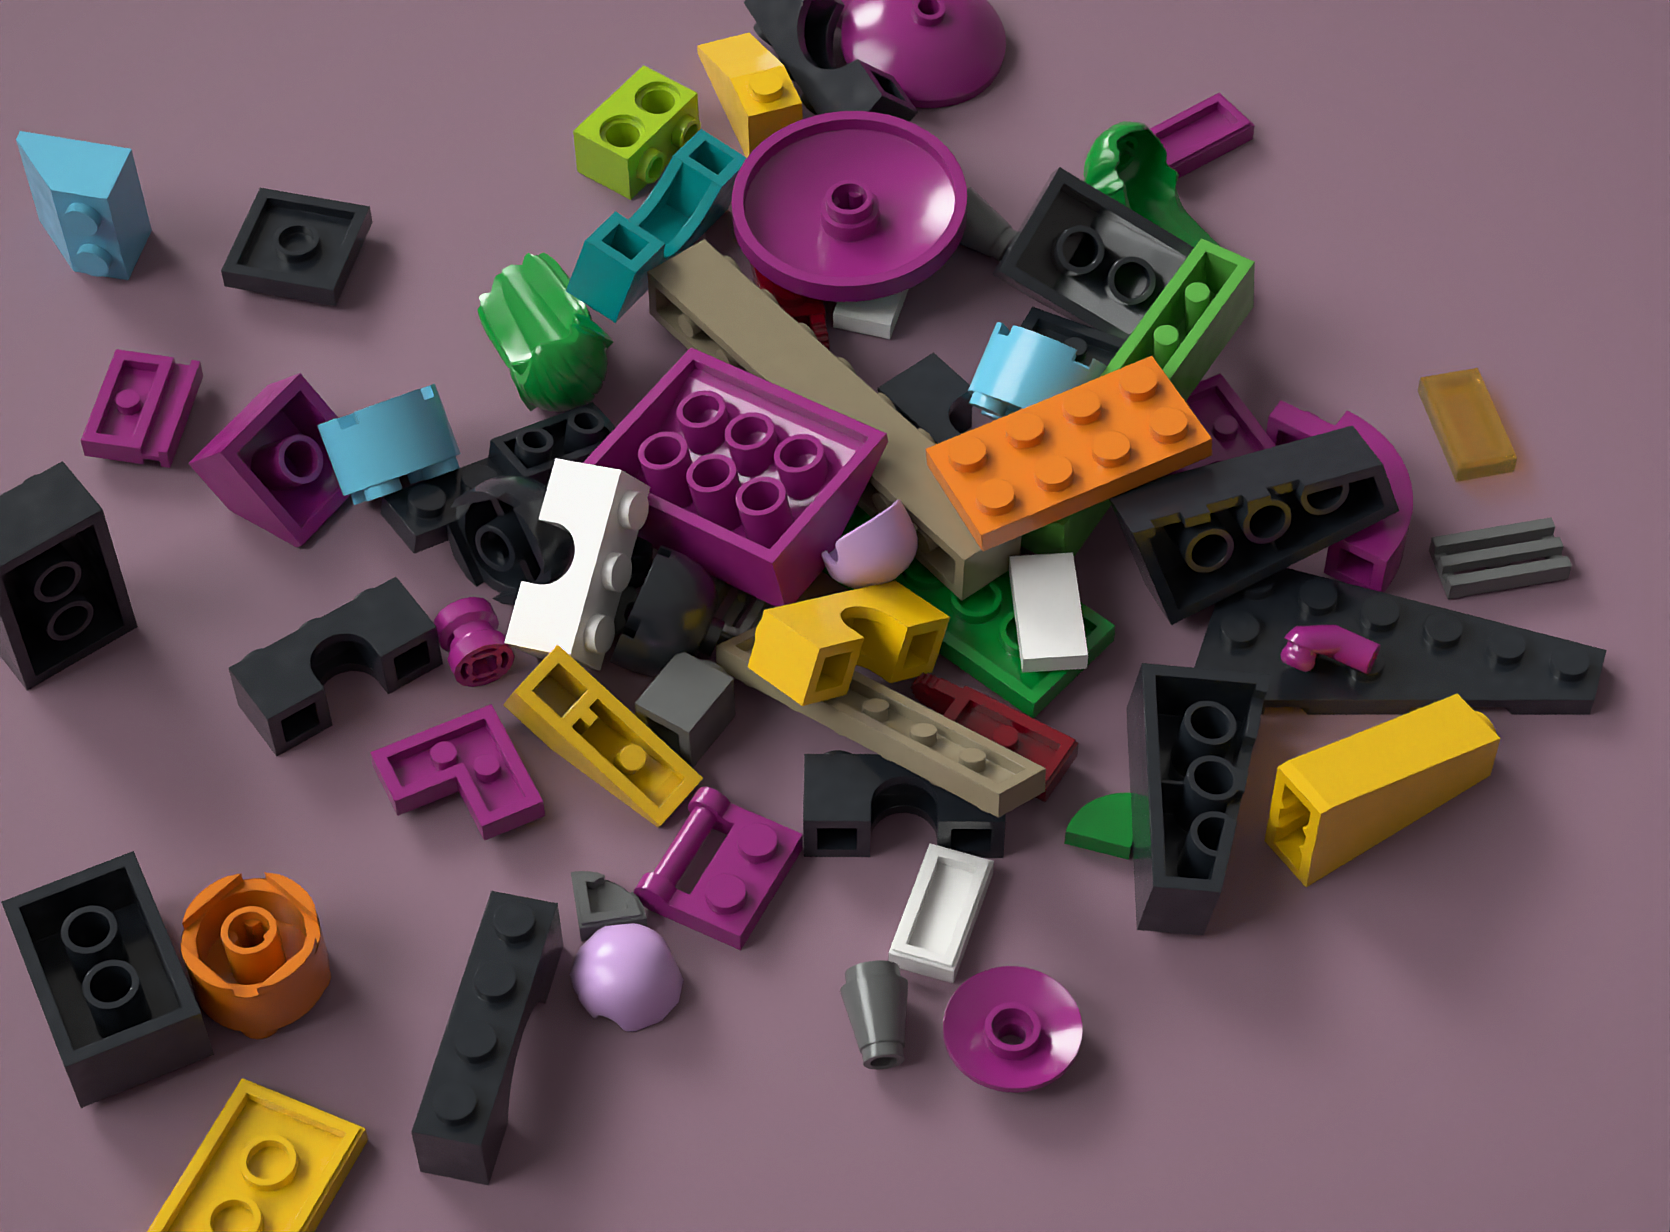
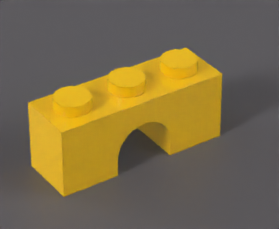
(817, 642)

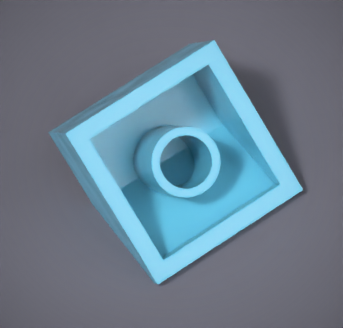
(87, 202)

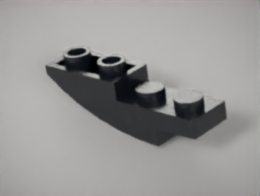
(424, 509)

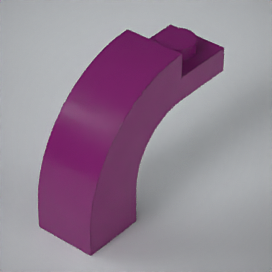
(1376, 552)

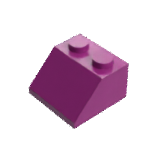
(274, 462)

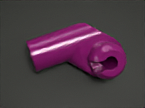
(1331, 641)

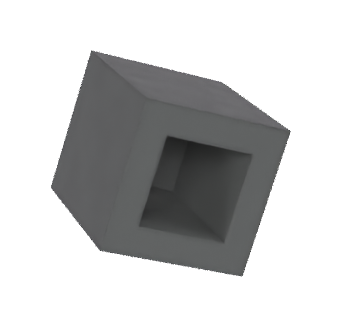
(688, 705)

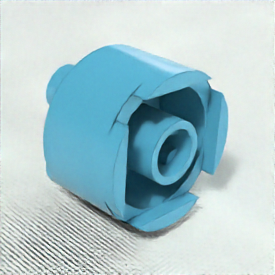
(1025, 369)
(389, 441)

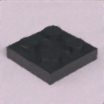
(297, 246)

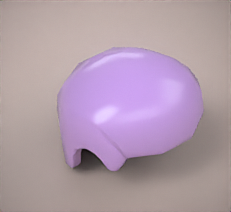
(874, 550)
(627, 976)

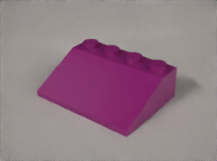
(743, 474)

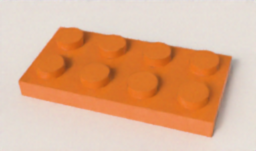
(1068, 453)

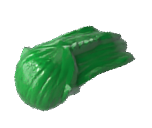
(1133, 169)
(545, 335)

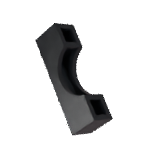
(804, 42)
(472, 1074)

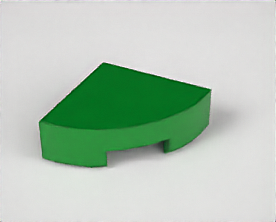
(1103, 826)

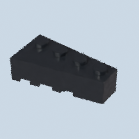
(1250, 517)
(1187, 777)

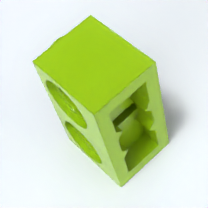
(636, 132)

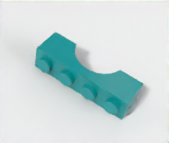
(674, 216)

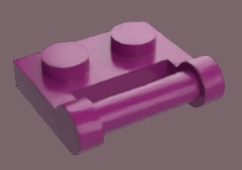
(738, 878)

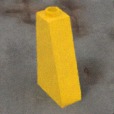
(1375, 784)

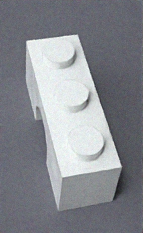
(578, 611)

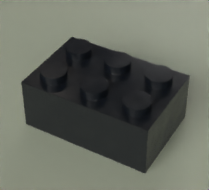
(57, 577)
(108, 979)

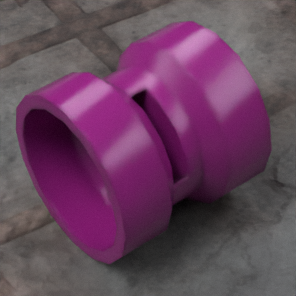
(474, 645)

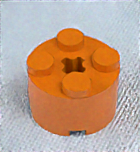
(255, 953)

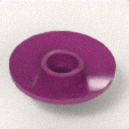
(1017, 1004)

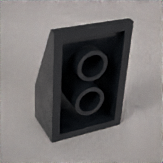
(1090, 257)

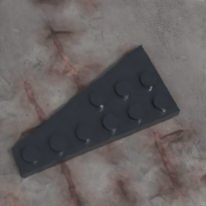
(1421, 657)

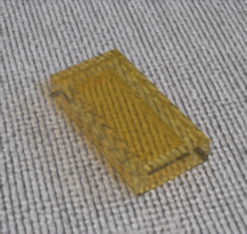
(1467, 424)

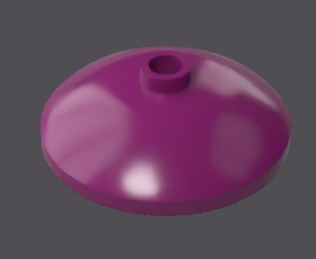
(931, 47)

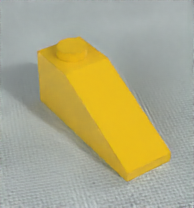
(750, 88)
(601, 737)

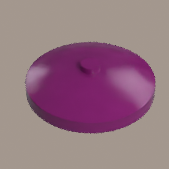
(849, 206)

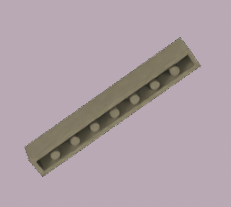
(726, 316)

